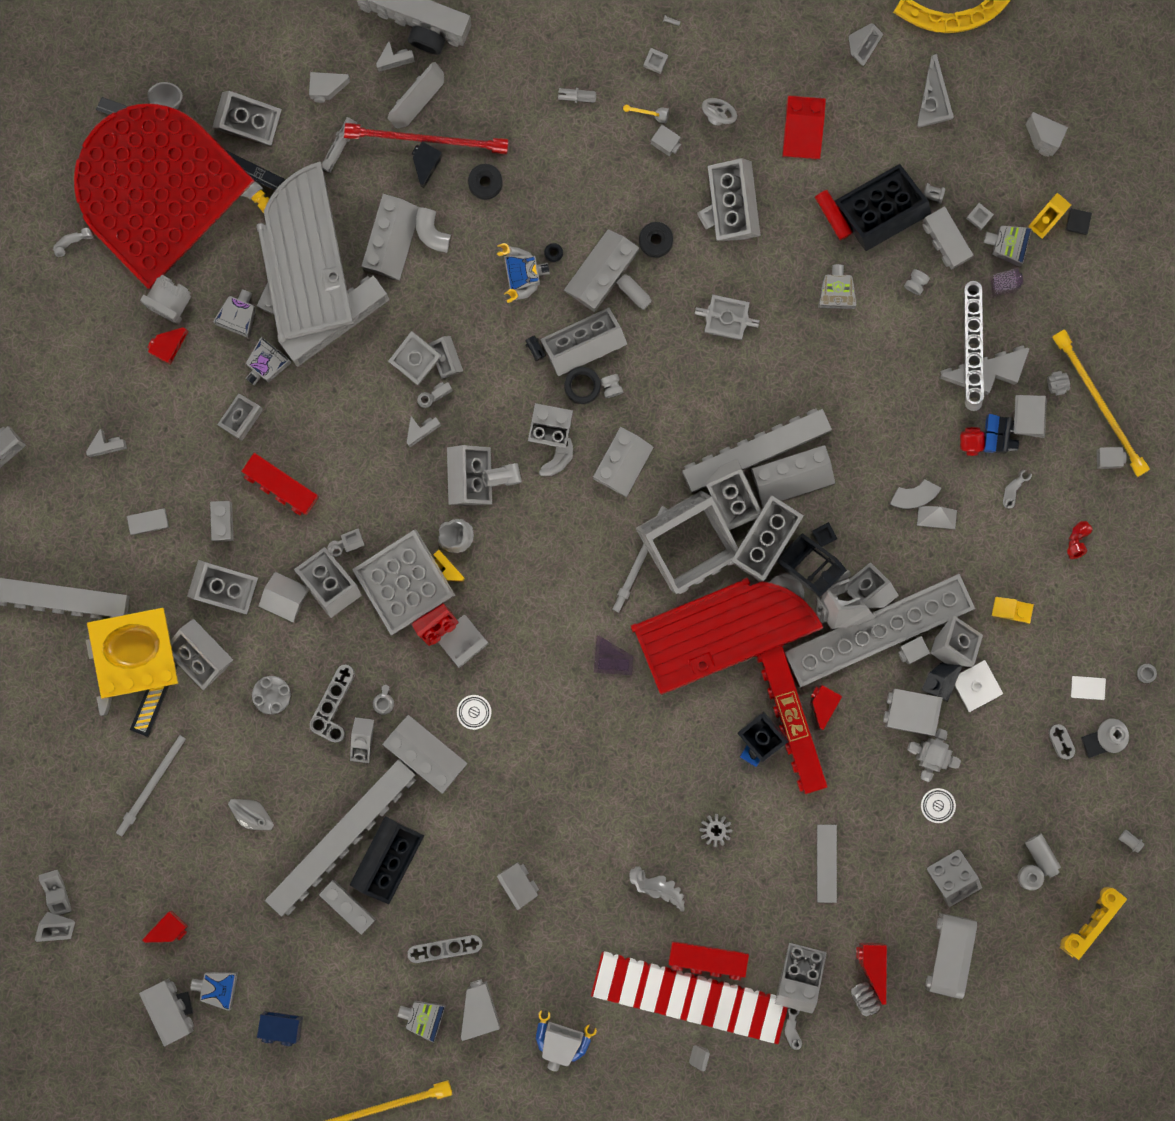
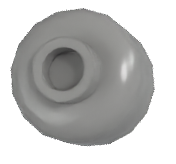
(1030, 877)

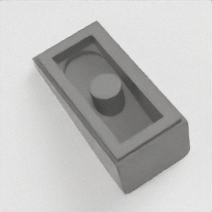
(699, 1057)

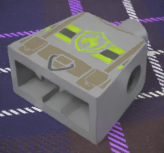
(837, 290)

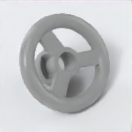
(717, 115)

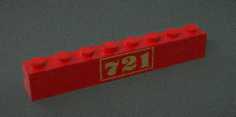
(792, 720)

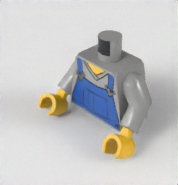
(521, 272)

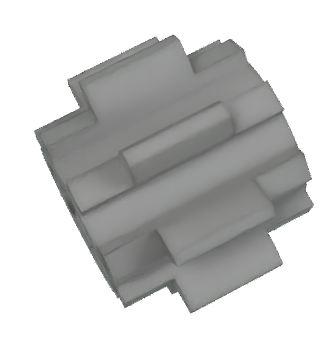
(1058, 383)

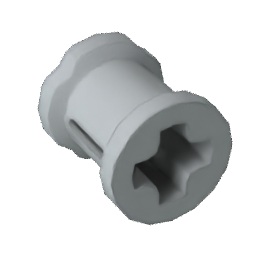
(934, 193)

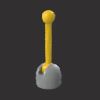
(660, 114)

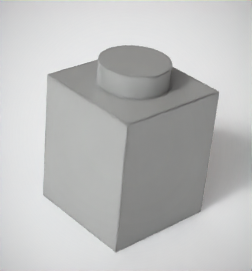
(666, 140)
(1110, 457)
(913, 650)

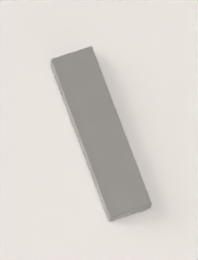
(827, 863)

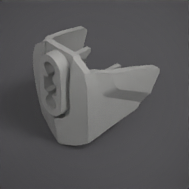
(840, 612)

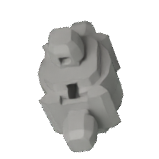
(934, 755)

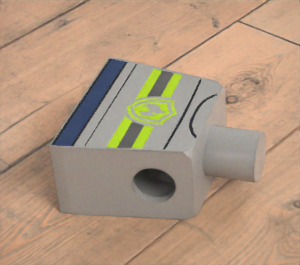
(1009, 243)
(423, 1018)

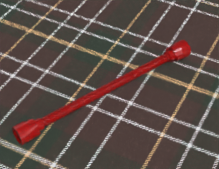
(354, 131)

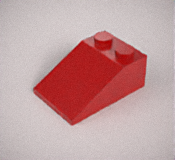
(803, 127)
(874, 964)

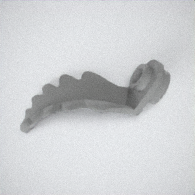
(657, 887)

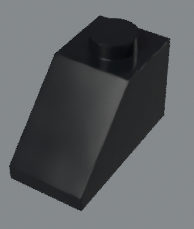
(425, 161)
(942, 680)

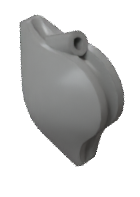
(250, 814)

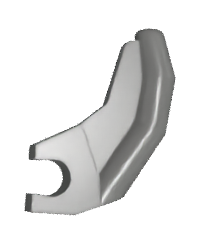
(559, 462)

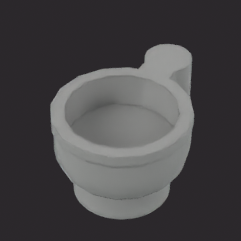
(383, 702)

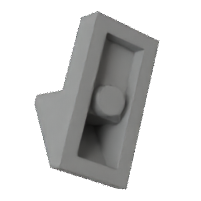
(388, 60)
(416, 433)
(100, 447)

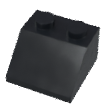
(762, 736)

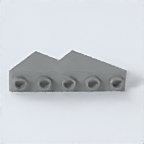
(1002, 367)

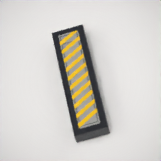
(149, 710)

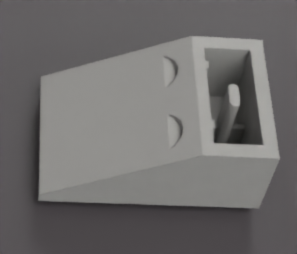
(801, 978)

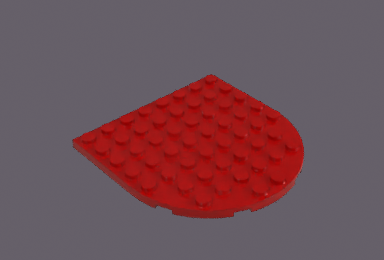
(154, 185)

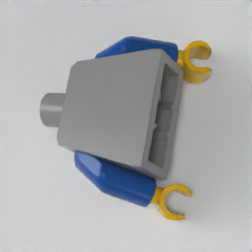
(561, 1043)

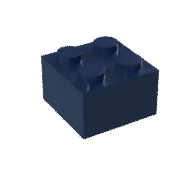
(279, 1028)

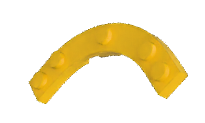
(951, 22)

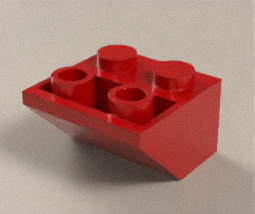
(435, 624)

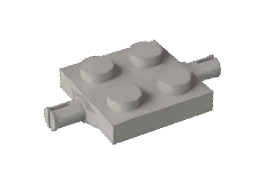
(727, 317)

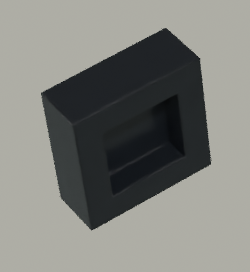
(824, 534)

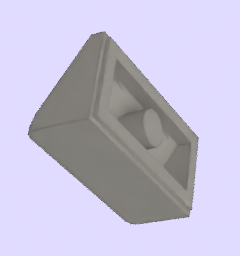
(449, 362)

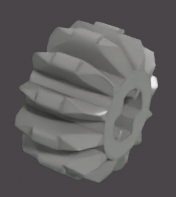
(711, 825)
(865, 999)

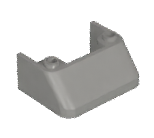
(952, 956)

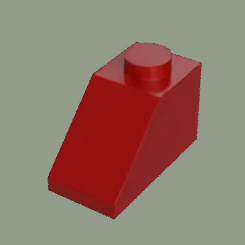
(167, 344)
(824, 704)
(167, 929)

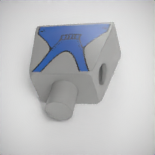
(217, 988)

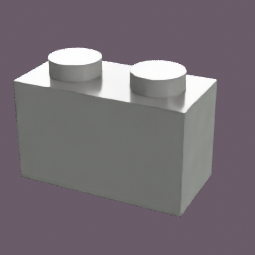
(221, 521)

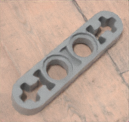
(445, 951)

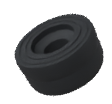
(479, 172)
(648, 247)

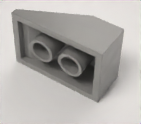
(246, 118)
(328, 582)
(222, 587)
(518, 885)

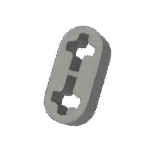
(1065, 739)

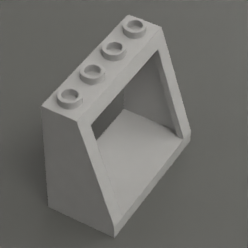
(677, 515)

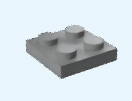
(415, 358)

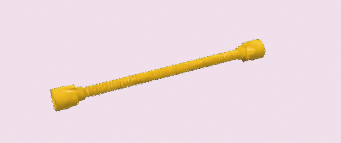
(1064, 342)
(439, 1090)

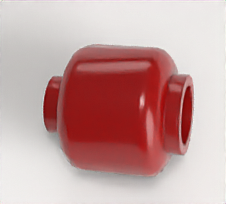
(972, 441)

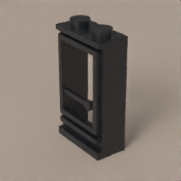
(798, 552)

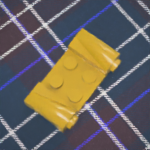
(1111, 902)

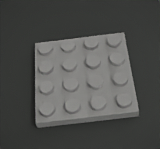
(403, 582)

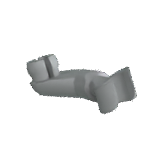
(66, 240)
(1010, 490)
(790, 1031)

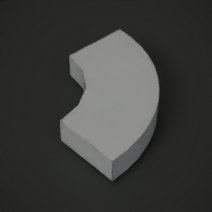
(916, 496)

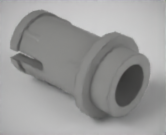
(1130, 840)

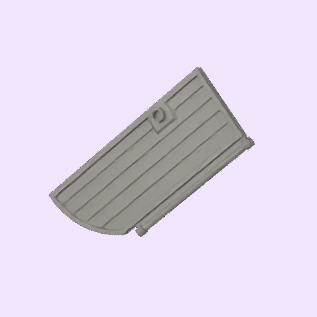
(303, 257)

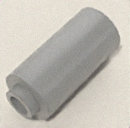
(1043, 855)

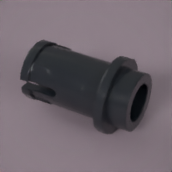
(535, 348)

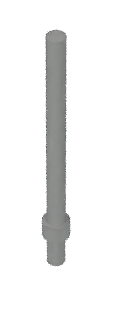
(624, 592)
(129, 817)

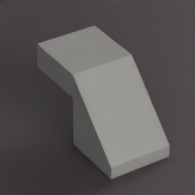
(55, 892)

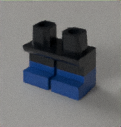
(1001, 441)

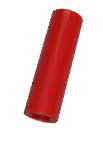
(833, 214)

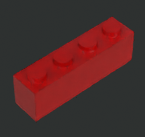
(280, 484)
(708, 959)

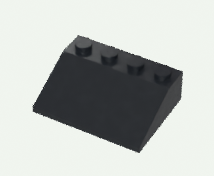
(883, 207)

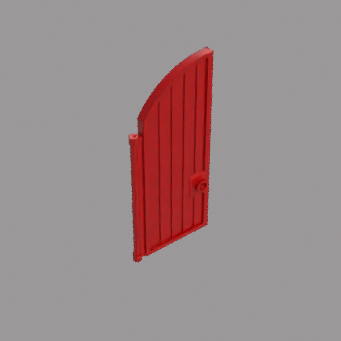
(722, 631)

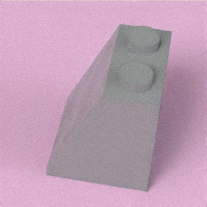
(912, 712)
(479, 1011)

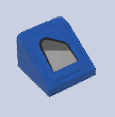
(749, 756)

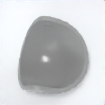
(165, 94)

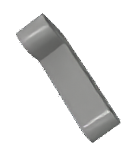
(335, 701)

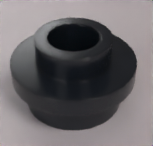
(553, 246)

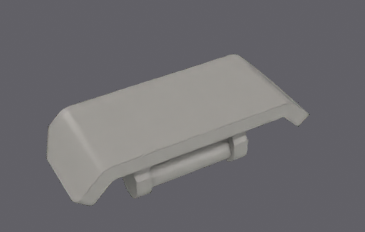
(417, 96)

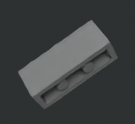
(947, 238)
(347, 907)

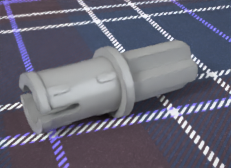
(577, 95)

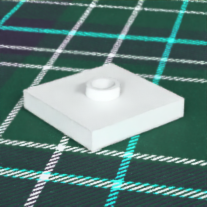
(977, 686)

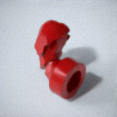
(1076, 548)

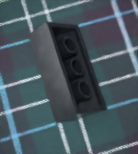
(386, 860)

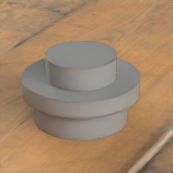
(1146, 673)

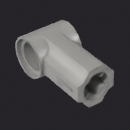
(505, 475)

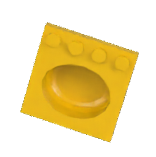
(132, 653)

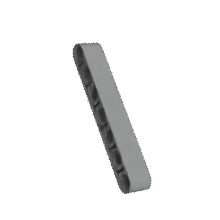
(975, 337)

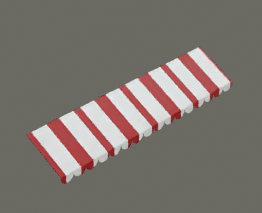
(689, 997)

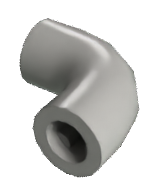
(428, 233)

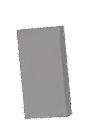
(147, 521)

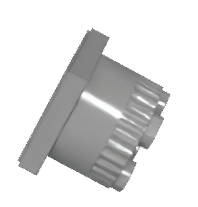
(167, 299)

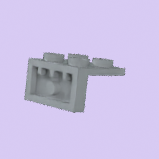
(463, 642)
(954, 878)

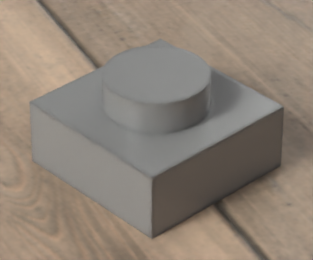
(655, 60)
(979, 216)
(707, 217)

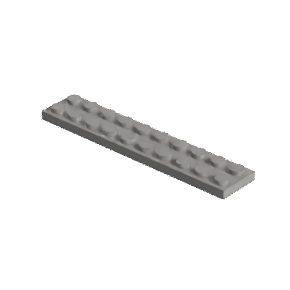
(888, 628)

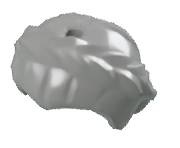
(455, 535)

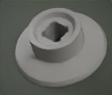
(1106, 738)

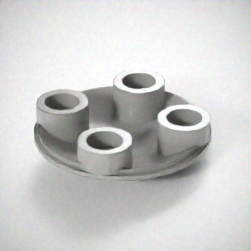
(271, 695)

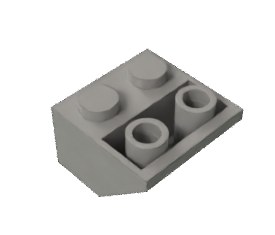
(550, 425)

